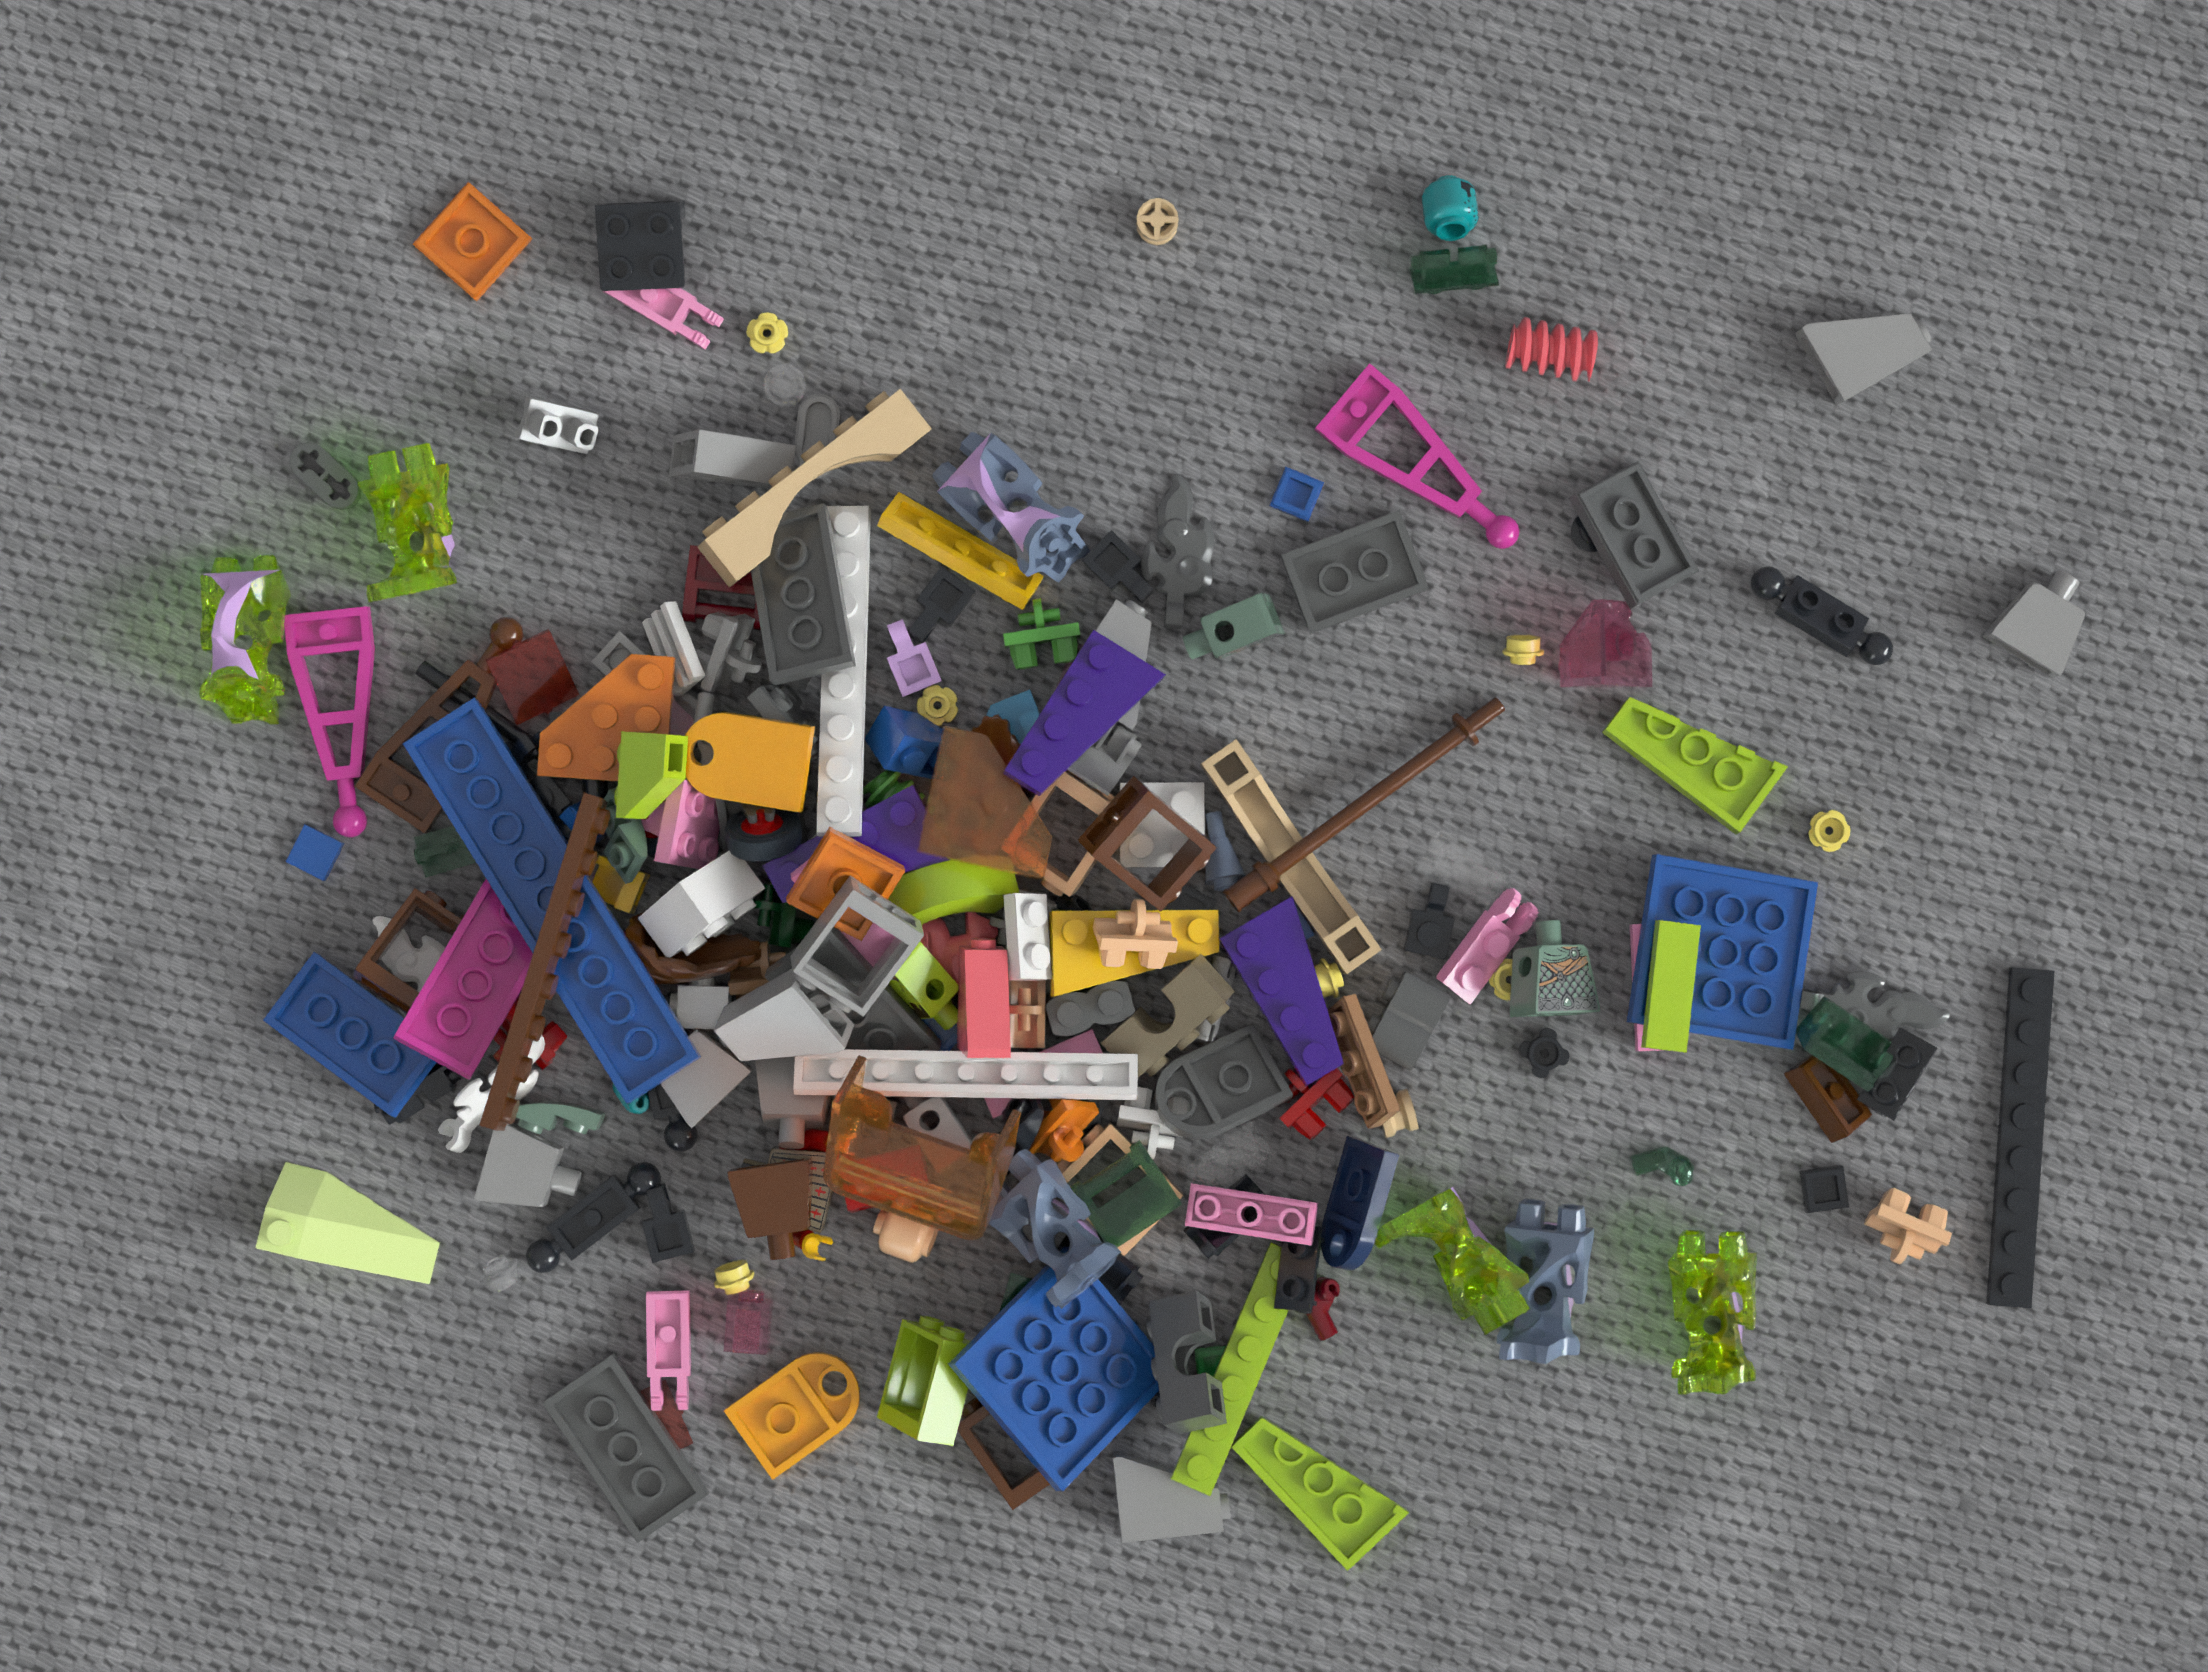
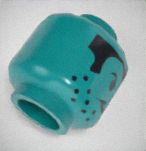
(1450, 208)

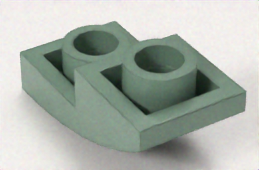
(627, 842)
(545, 1114)

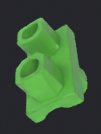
(1023, 642)

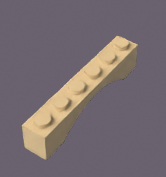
(748, 537)
(1273, 834)

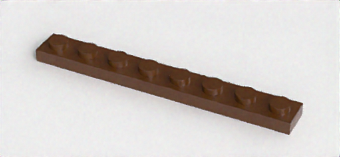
(540, 979)

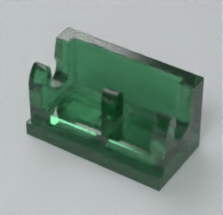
(1844, 1043)

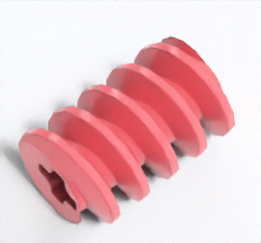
(1552, 349)

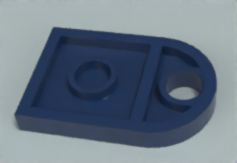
(1356, 1203)

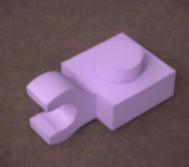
(912, 664)

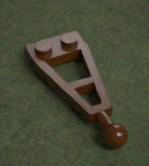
(398, 786)

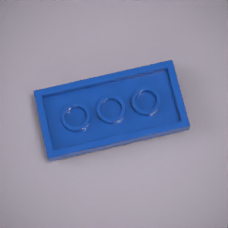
(349, 1034)

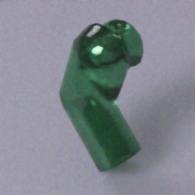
(1666, 1160)

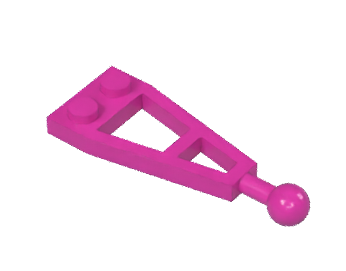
(1360, 410)
(327, 634)

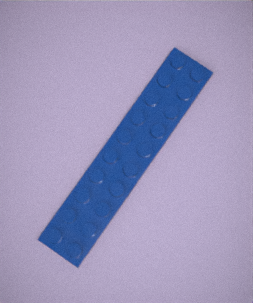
(521, 858)

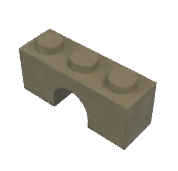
(1196, 994)

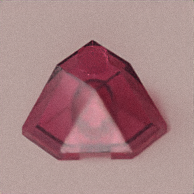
(1605, 650)

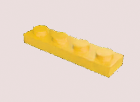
(958, 550)

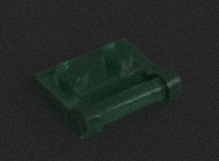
(1135, 1206)

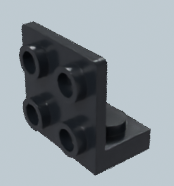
(640, 245)

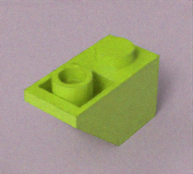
(648, 771)

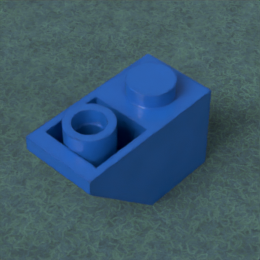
(905, 742)

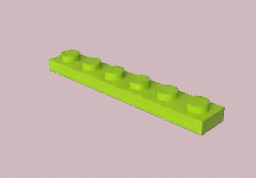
(1239, 1373)

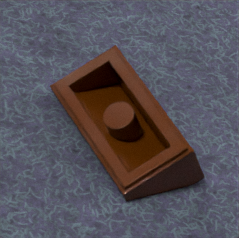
(1828, 1097)

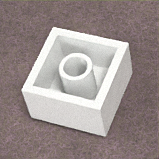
(702, 905)

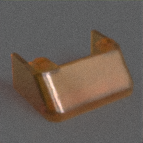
(911, 1170)

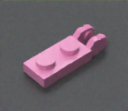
(669, 310)
(1487, 945)
(668, 1344)

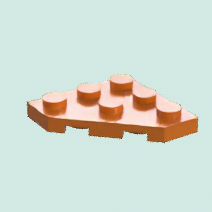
(587, 735)

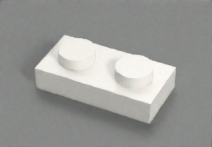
(1027, 937)

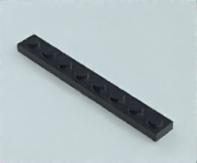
(2020, 1137)

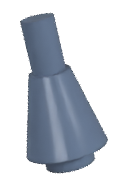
(1223, 866)

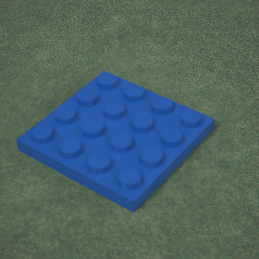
(1748, 947)
(1060, 1375)

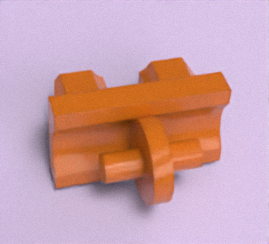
(1063, 1128)

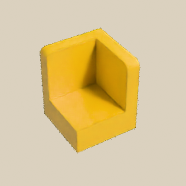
(613, 888)

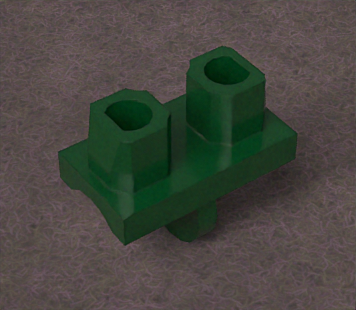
(784, 926)

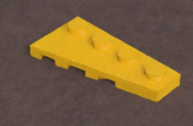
(1076, 949)

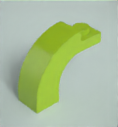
(952, 889)

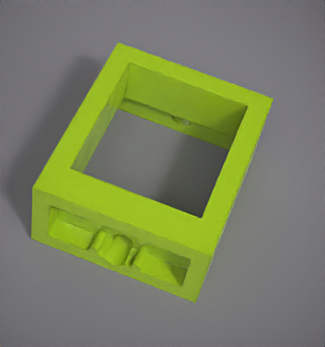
(921, 1375)

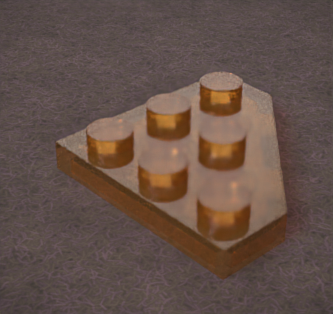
(980, 812)

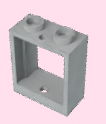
(880, 911)

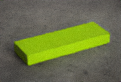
(1670, 986)

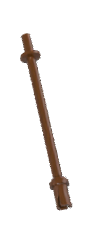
(1267, 874)

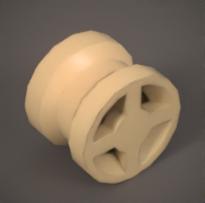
(1157, 213)
(1404, 1118)

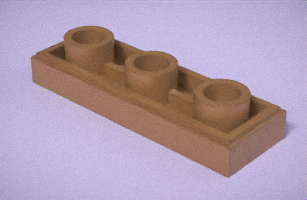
(1362, 1063)

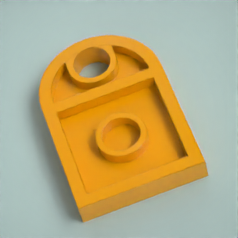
(752, 760)
(793, 1411)

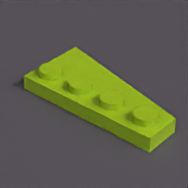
(1710, 772)
(1325, 1497)

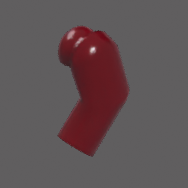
(1319, 1318)

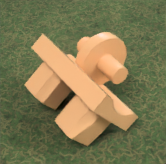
(1134, 932)
(1907, 1233)

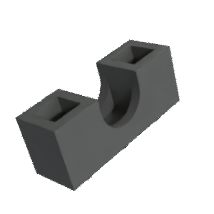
(1177, 1328)

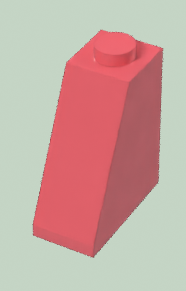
(983, 1000)

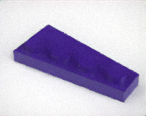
(1087, 702)
(887, 827)
(1282, 980)

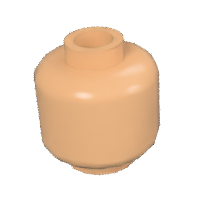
(904, 1237)

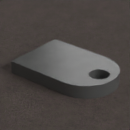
(1223, 1084)

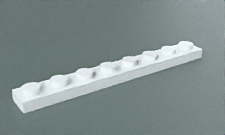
(845, 690)
(954, 1075)

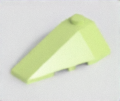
(333, 1224)

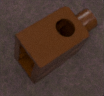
(774, 1202)

